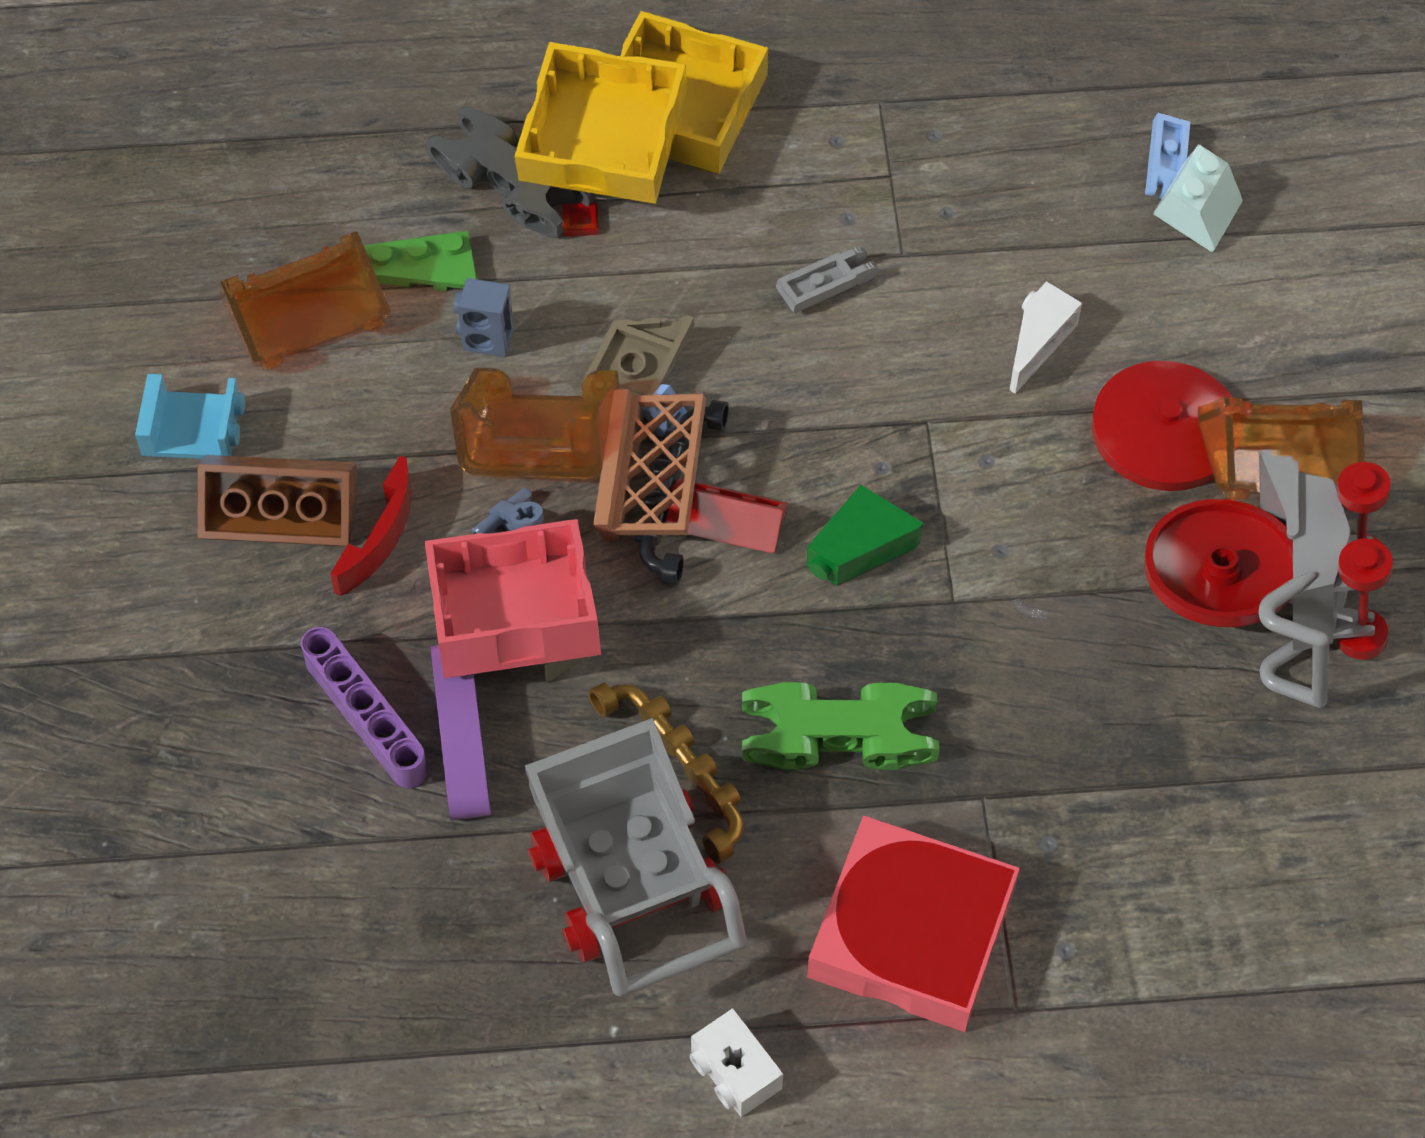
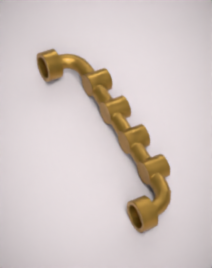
(697, 769)

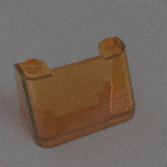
(305, 302)
(531, 433)
(1316, 435)

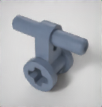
(512, 514)

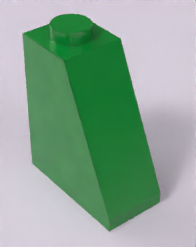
(862, 537)

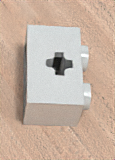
(732, 1041)

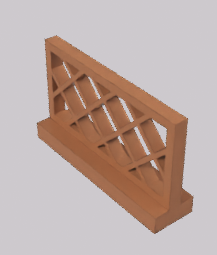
(619, 468)

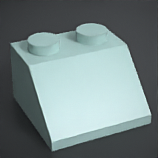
(1201, 198)

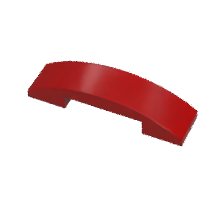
(359, 564)

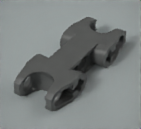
(490, 157)

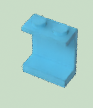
(188, 422)

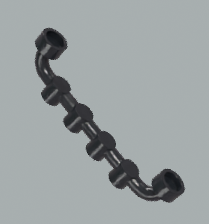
(672, 565)

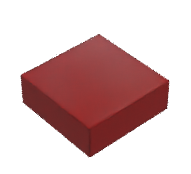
(580, 219)

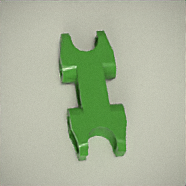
(862, 725)

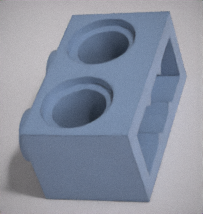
(484, 317)

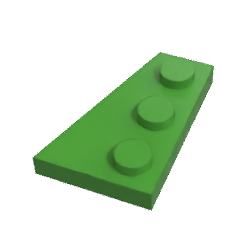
(427, 260)

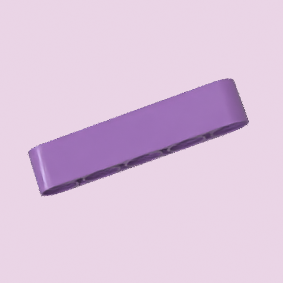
(368, 722)
(461, 743)

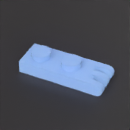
(1166, 152)

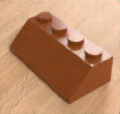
(276, 499)

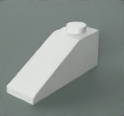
(1045, 324)

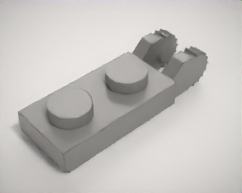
(826, 278)

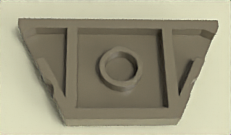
(642, 352)

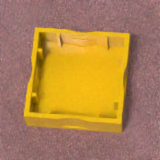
(721, 84)
(601, 123)

